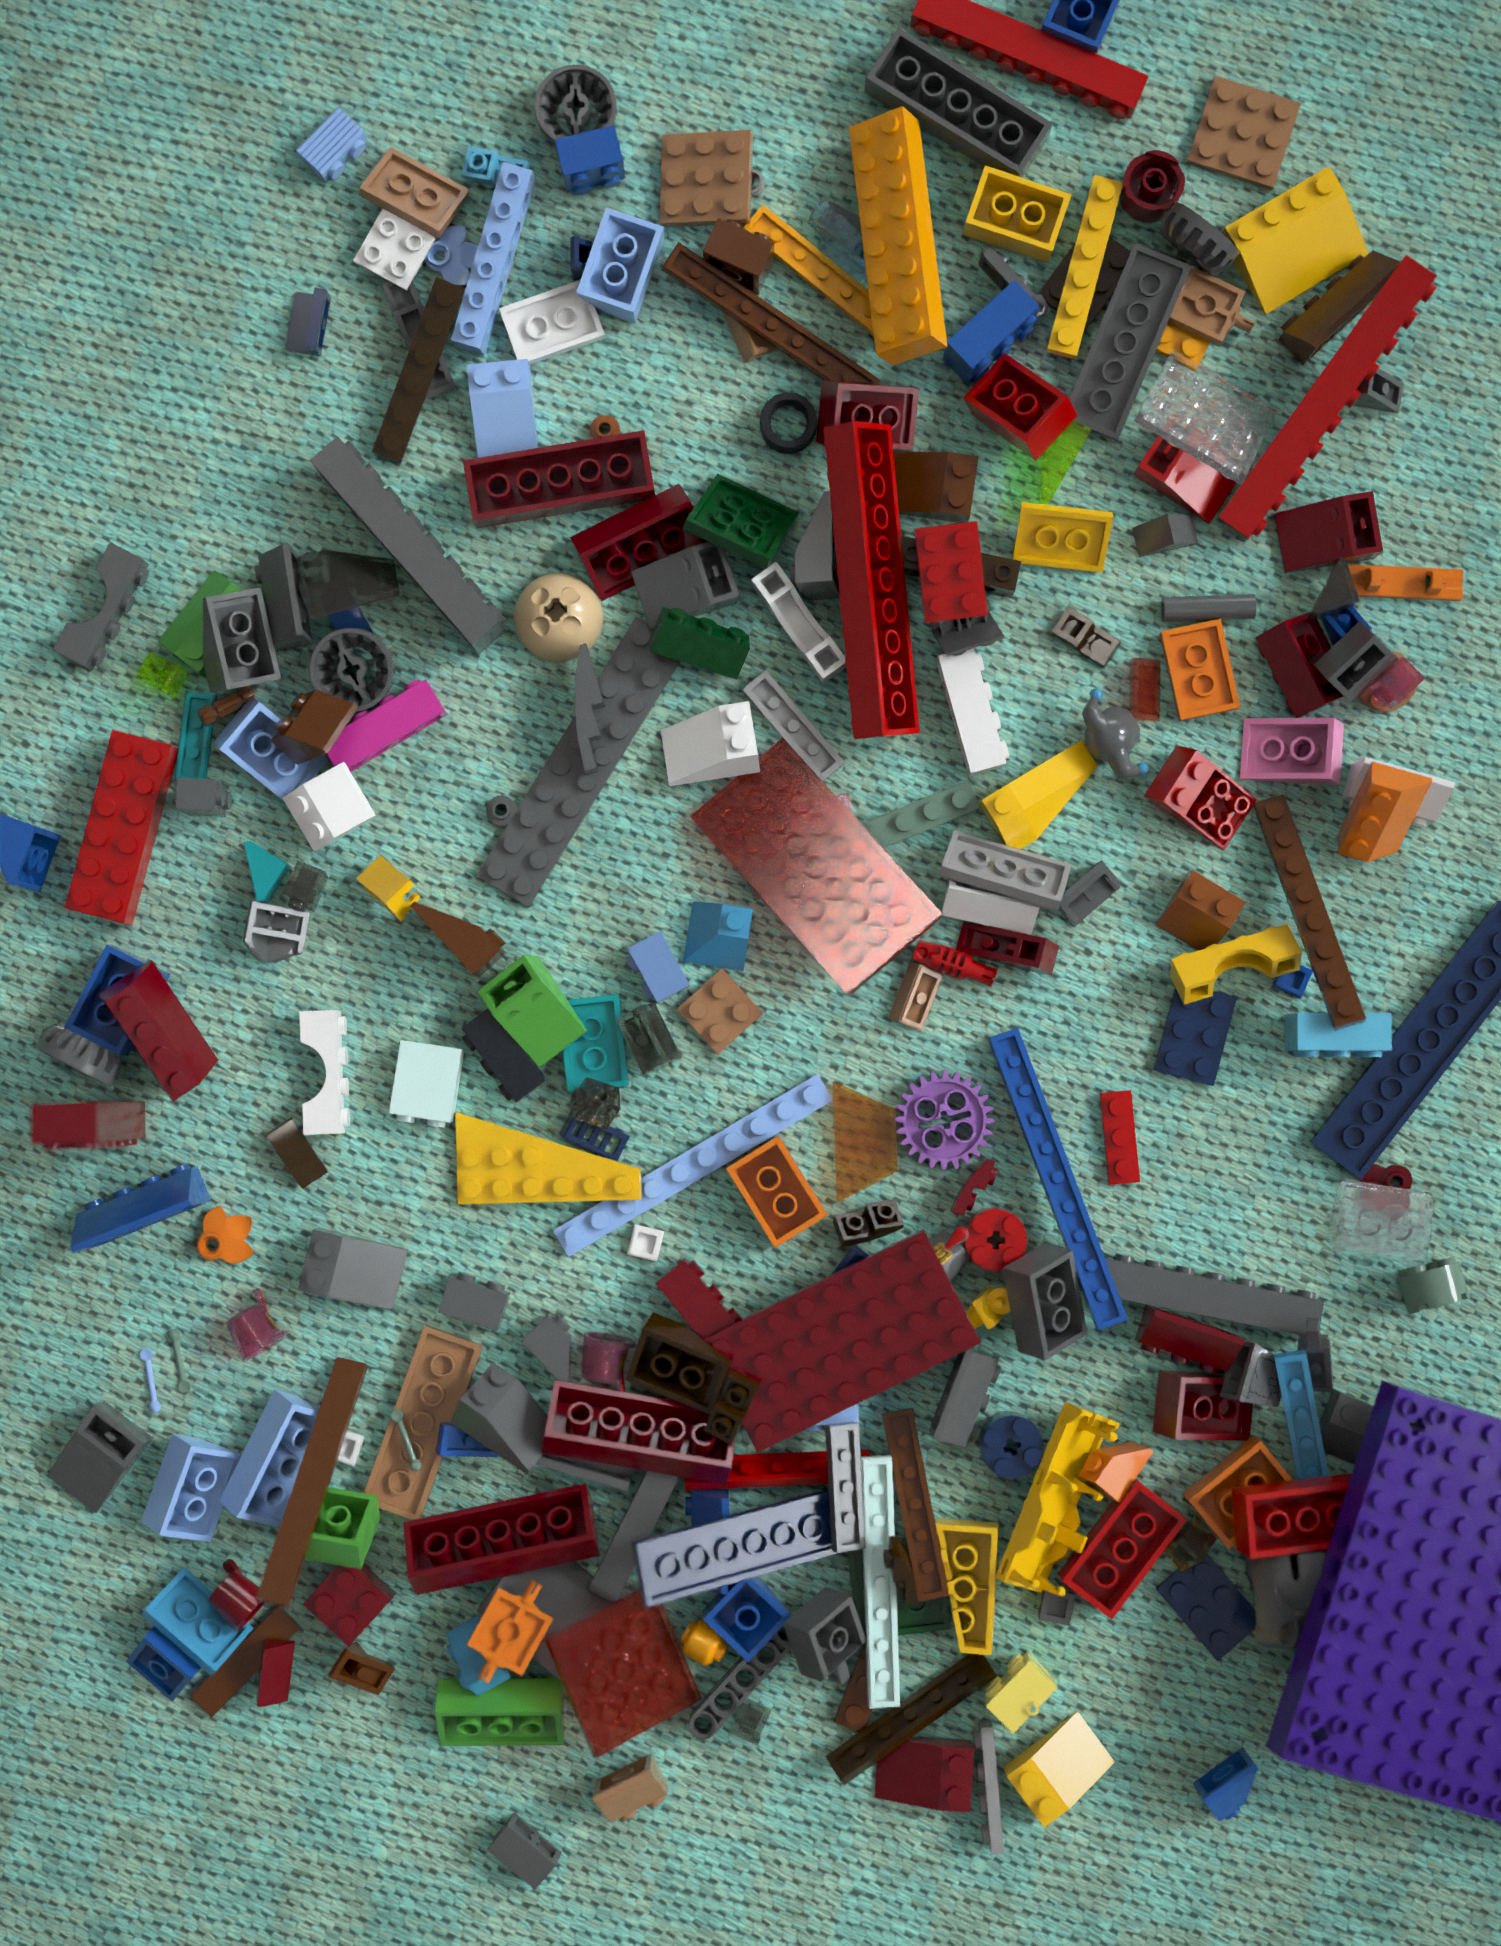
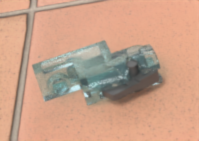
(841, 238)

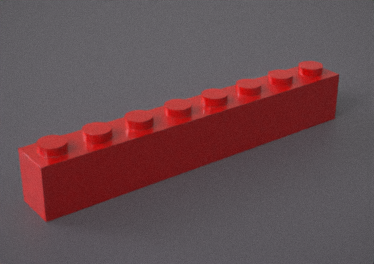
(1032, 53)

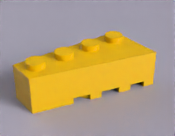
(970, 1568)

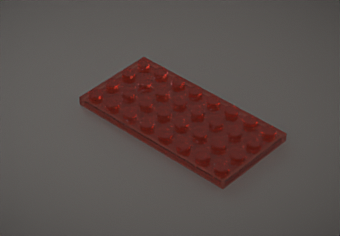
(817, 867)

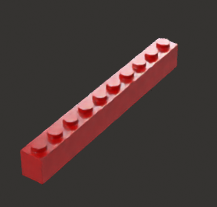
(1328, 396)

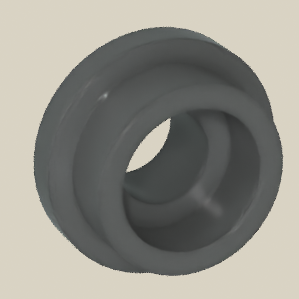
(491, 810)

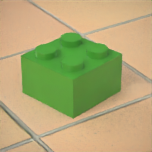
(344, 1528)

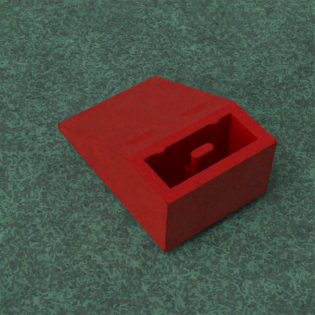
(1184, 479)
(1200, 796)

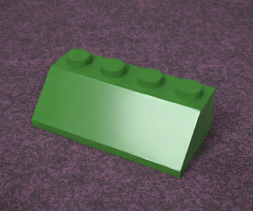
(507, 1715)

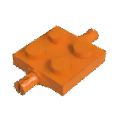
(510, 1631)

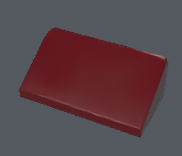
(275, 1672)

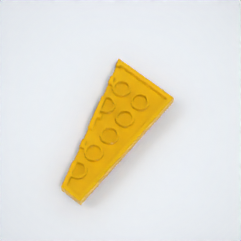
(518, 1167)

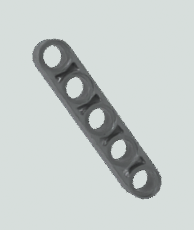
(635, 1525)
(735, 1688)

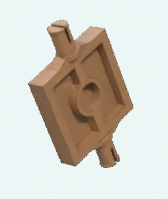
(1209, 307)

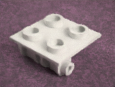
(394, 249)

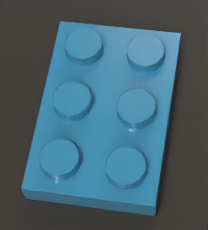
(193, 1623)

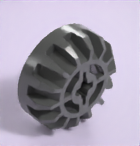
(568, 85)
(1198, 238)
(341, 644)
(79, 1053)

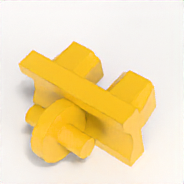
(989, 1307)

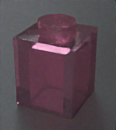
(1396, 683)

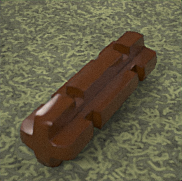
(225, 705)

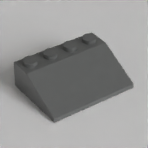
(562, 1597)

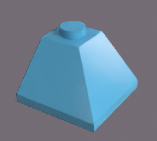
(718, 935)

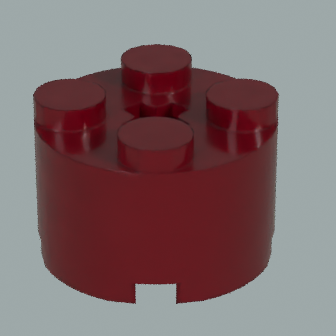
(1154, 169)

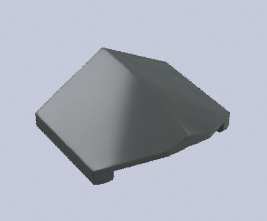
(275, 932)

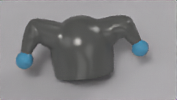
(1112, 736)

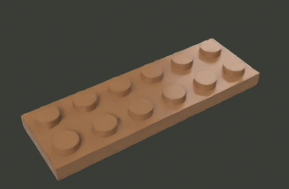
(429, 1395)

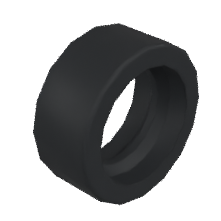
(782, 400)

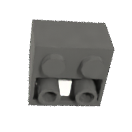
(1356, 661)

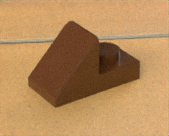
(361, 1669)

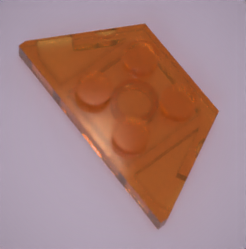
(862, 1141)

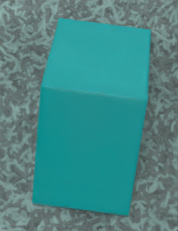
(266, 871)

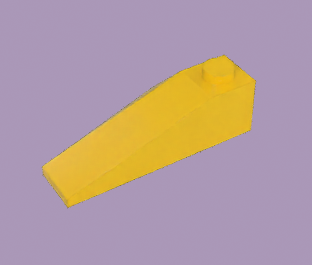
(1034, 799)

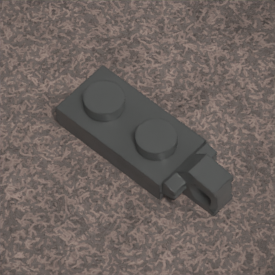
(998, 270)
(1318, 1356)

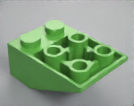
(532, 1009)

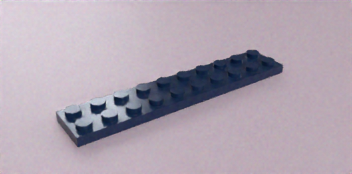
(1420, 1052)

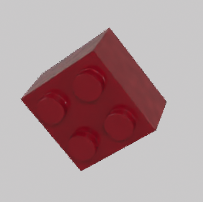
(349, 1601)

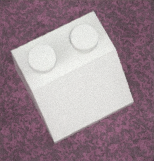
(329, 806)

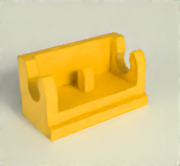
(388, 887)

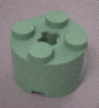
(1432, 1287)

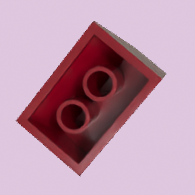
(1291, 654)
(1188, 1340)

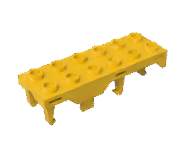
(1050, 1512)

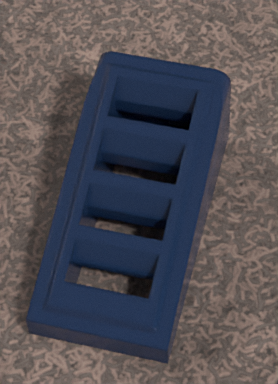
(569, 1125)

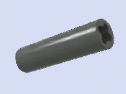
(1208, 607)

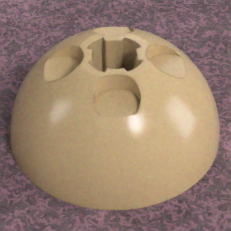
(559, 633)

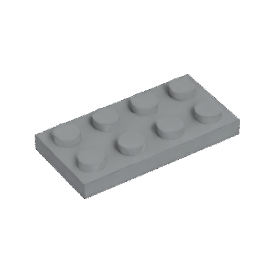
(1005, 870)

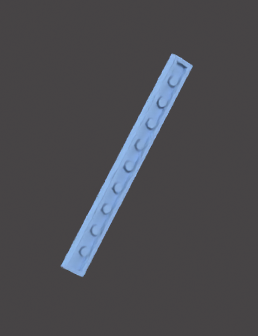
(695, 1164)

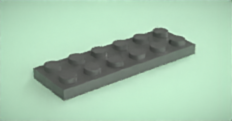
(1127, 340)

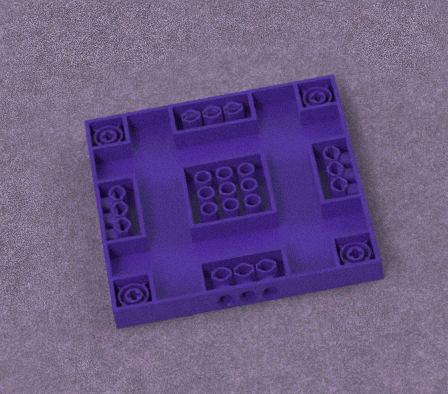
(1408, 1614)

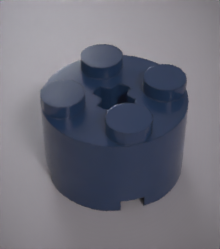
(1026, 1452)

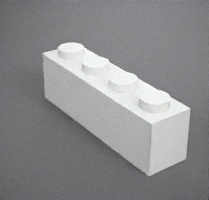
(971, 712)

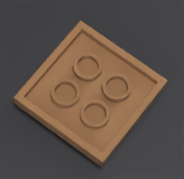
(1243, 133)
(706, 178)

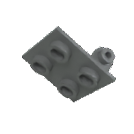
(966, 633)

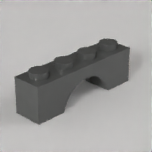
(86, 640)

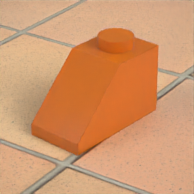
(1115, 1468)

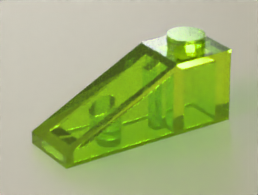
(1058, 459)

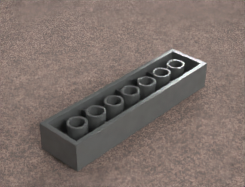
(404, 540)

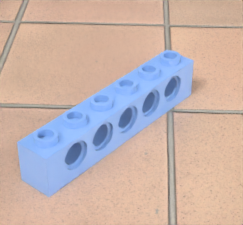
(493, 258)

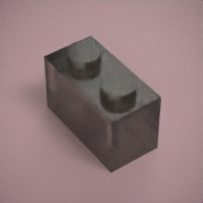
(648, 1038)

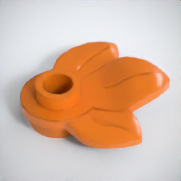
(228, 1233)

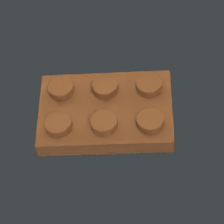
(414, 192)

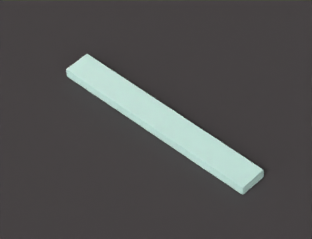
(879, 1588)

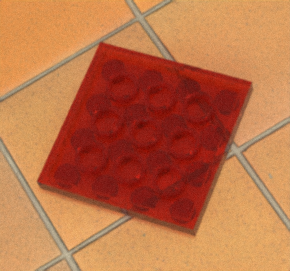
(622, 1671)

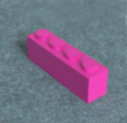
(387, 725)

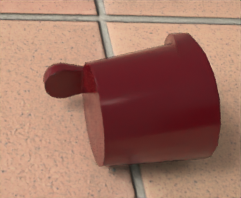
(236, 1597)

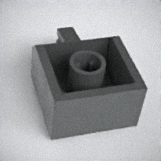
(825, 1635)

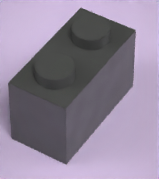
(202, 797)
(474, 1301)

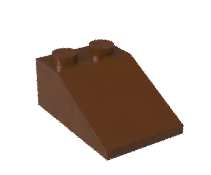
(935, 484)
(468, 942)

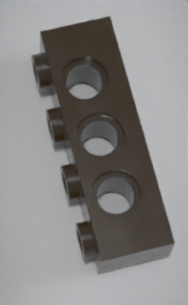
(998, 572)

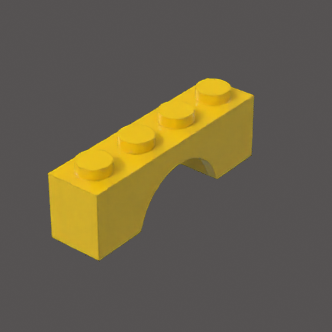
(1268, 951)

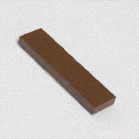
(243, 1662)

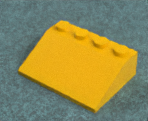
(1296, 240)

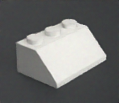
(1431, 805)
(988, 908)

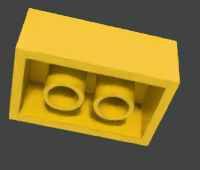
(1016, 214)

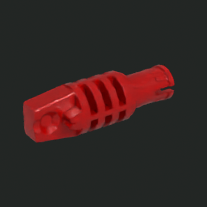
(952, 962)

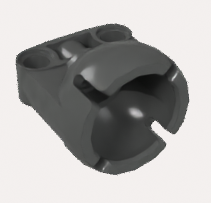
(1283, 1595)

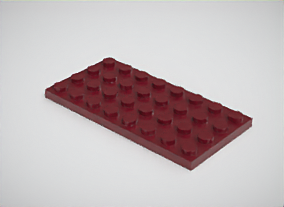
(846, 1339)

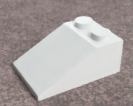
(711, 745)

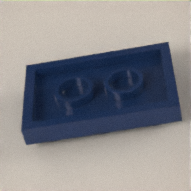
(1195, 1037)
(1209, 1606)

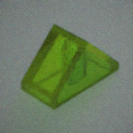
(162, 675)

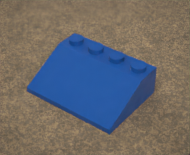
(138, 1208)

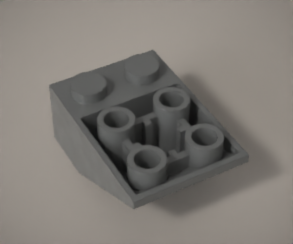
(690, 580)
(99, 1455)

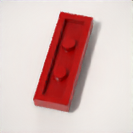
(1119, 1137)

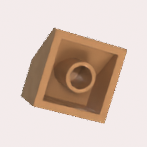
(630, 1789)

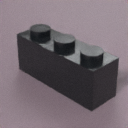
(503, 1057)

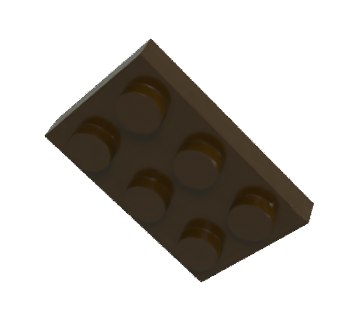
(1109, 275)

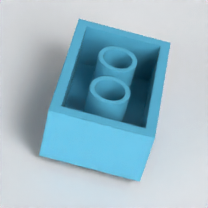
(1314, 1032)

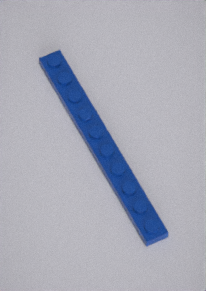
(1057, 1178)

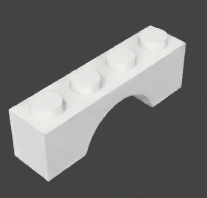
(798, 623)
(326, 1110)

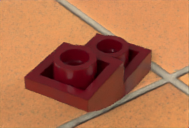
(981, 1177)

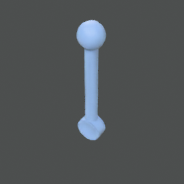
(146, 1355)

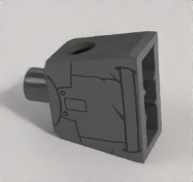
(1253, 1377)

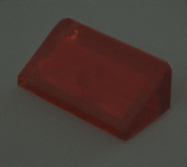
(1144, 689)

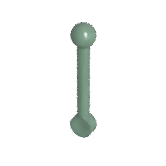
(183, 1386)
(397, 1416)

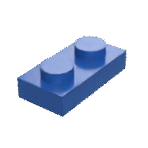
(455, 1442)

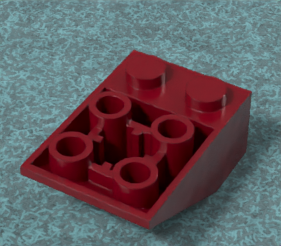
(1329, 530)

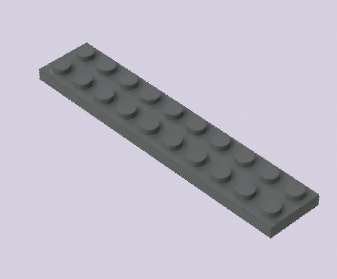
(562, 789)

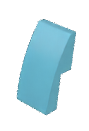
(485, 165)

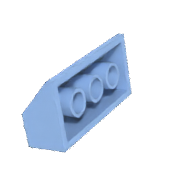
(271, 1460)

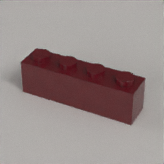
(696, 1300)

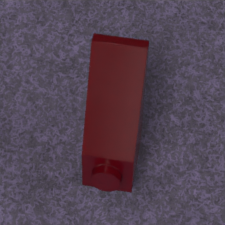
(1008, 947)

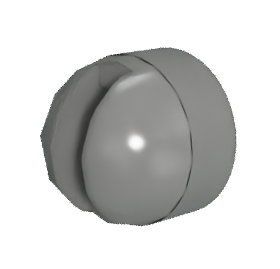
(758, 189)

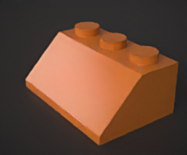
(1381, 812)

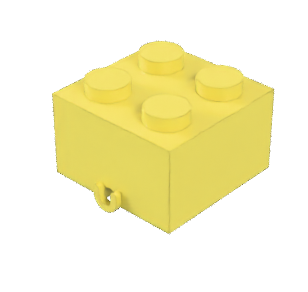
(1020, 1688)

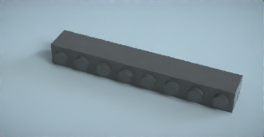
(1213, 1296)

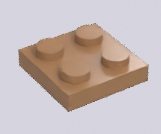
(719, 1011)

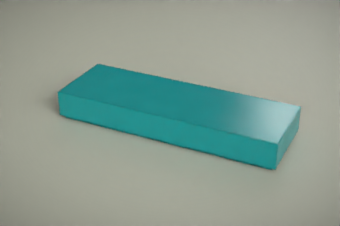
(194, 738)

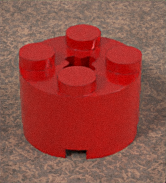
(1006, 1226)

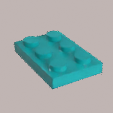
(601, 1049)

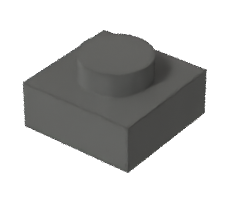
(1056, 1608)

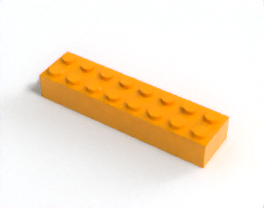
(897, 236)

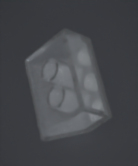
(1381, 1221)

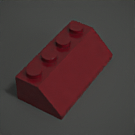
(635, 540)
(160, 1030)

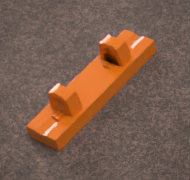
(1407, 582)

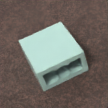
(426, 1083)

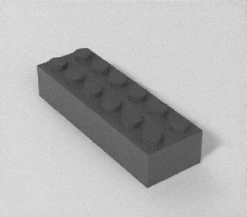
(957, 105)

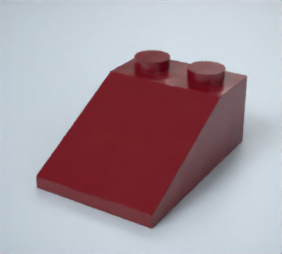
(869, 403)
(1192, 1410)
(928, 1774)

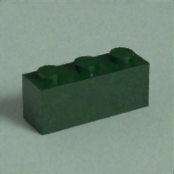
(700, 642)

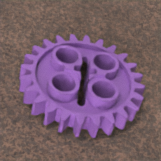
(950, 1146)

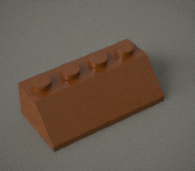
(1338, 306)

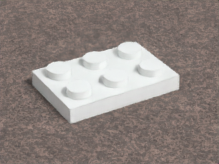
(551, 323)

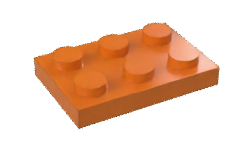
(1199, 670)

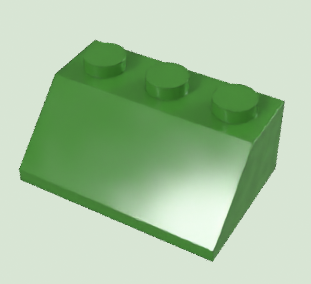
(185, 633)

